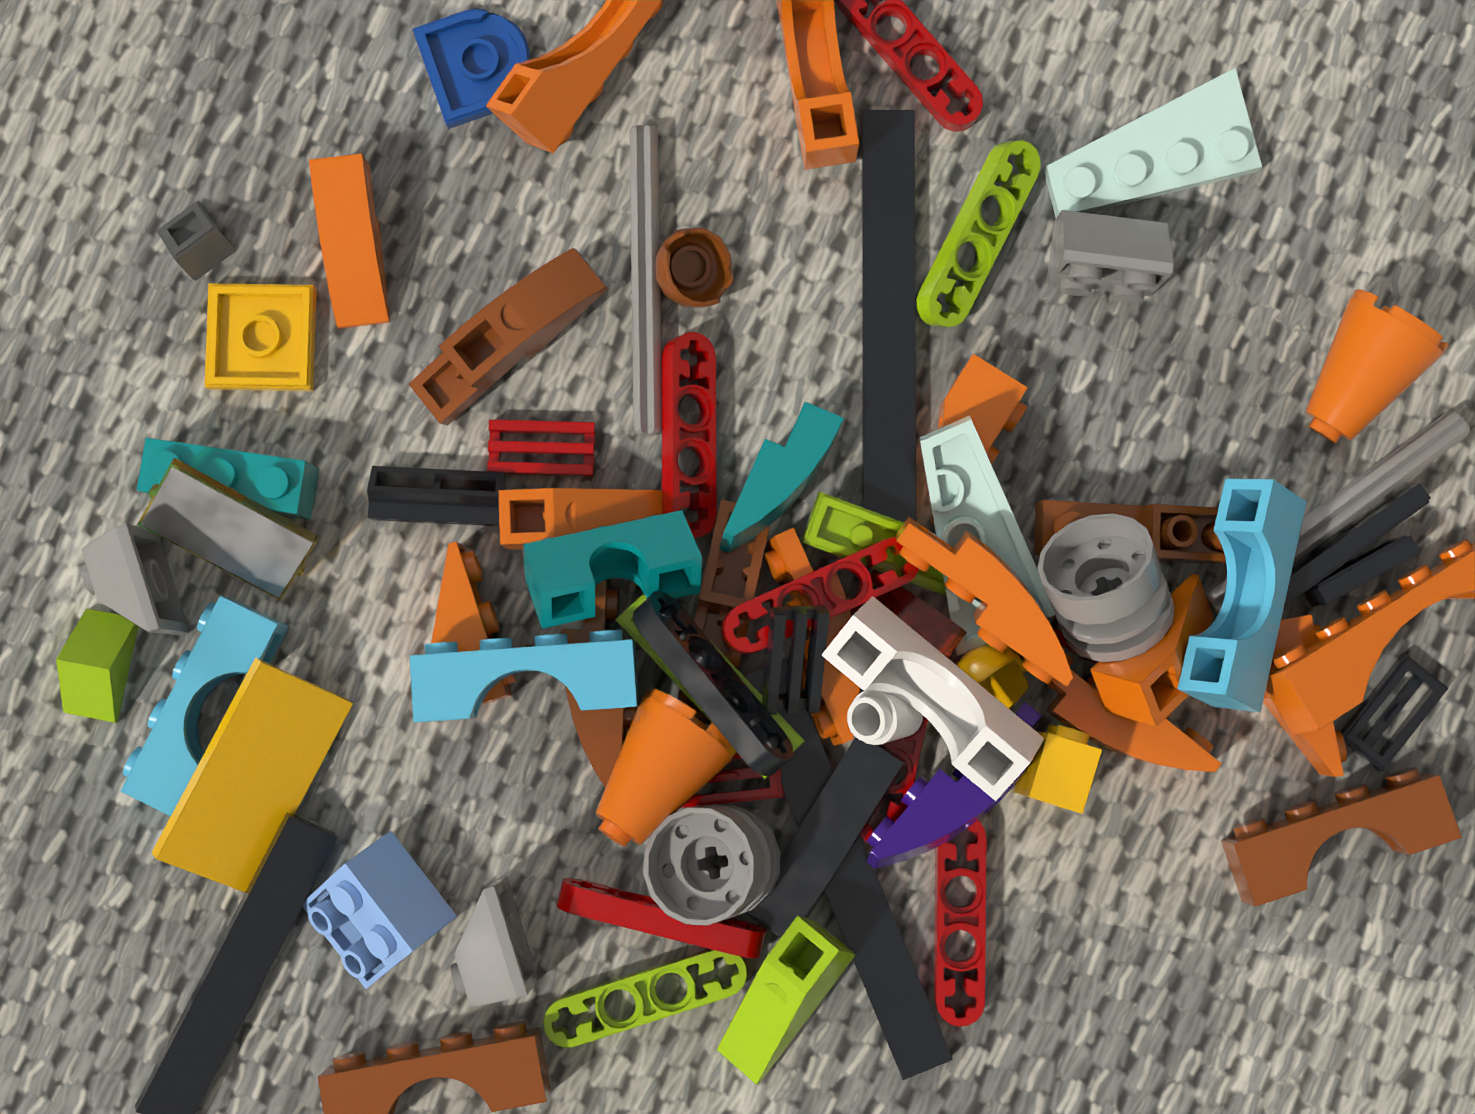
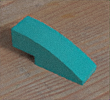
(781, 475)

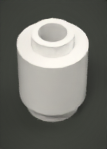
(881, 718)

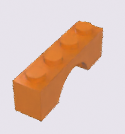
(818, 83)

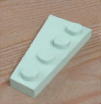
(1168, 150)
(970, 498)

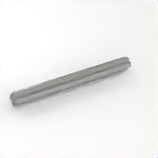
(645, 288)
(1368, 489)

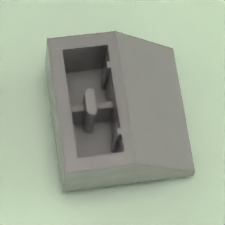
(1109, 255)

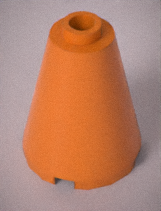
(1369, 365)
(659, 767)

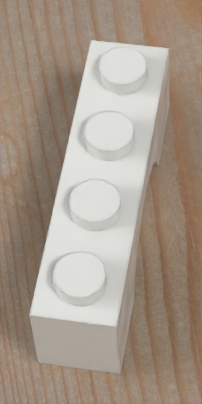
(980, 732)

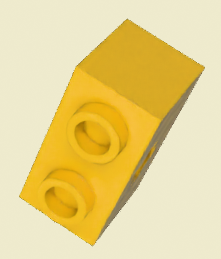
(1061, 769)

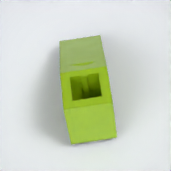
(783, 996)

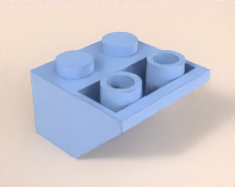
(377, 909)

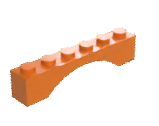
(550, 92)
(1333, 673)

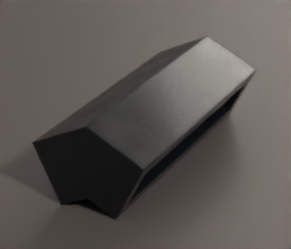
(434, 495)

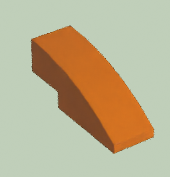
(350, 240)

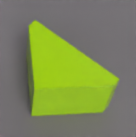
(96, 665)

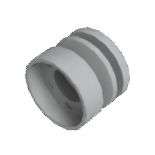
(1106, 587)
(683, 870)

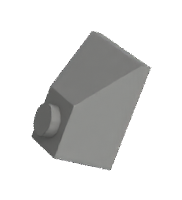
(134, 579)
(494, 951)

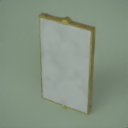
(227, 529)

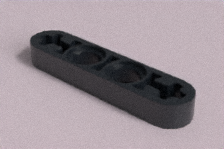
(713, 684)

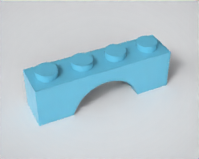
(1259, 536)
(226, 647)
(455, 683)

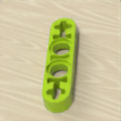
(973, 229)
(648, 1003)

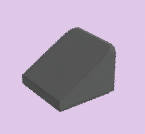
(195, 241)

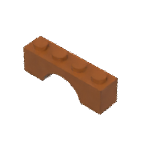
(1276, 857)
(501, 1068)

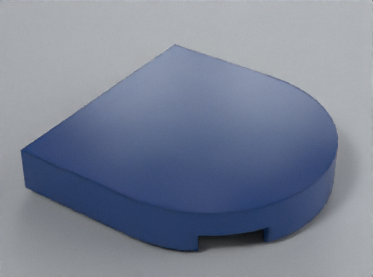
(469, 60)

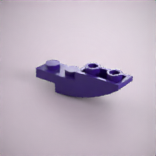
(935, 812)

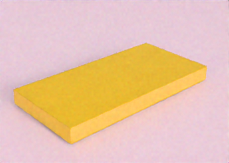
(251, 775)

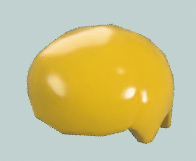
(996, 672)

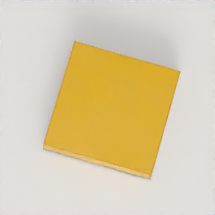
(260, 337)

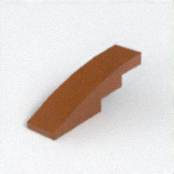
(725, 585)

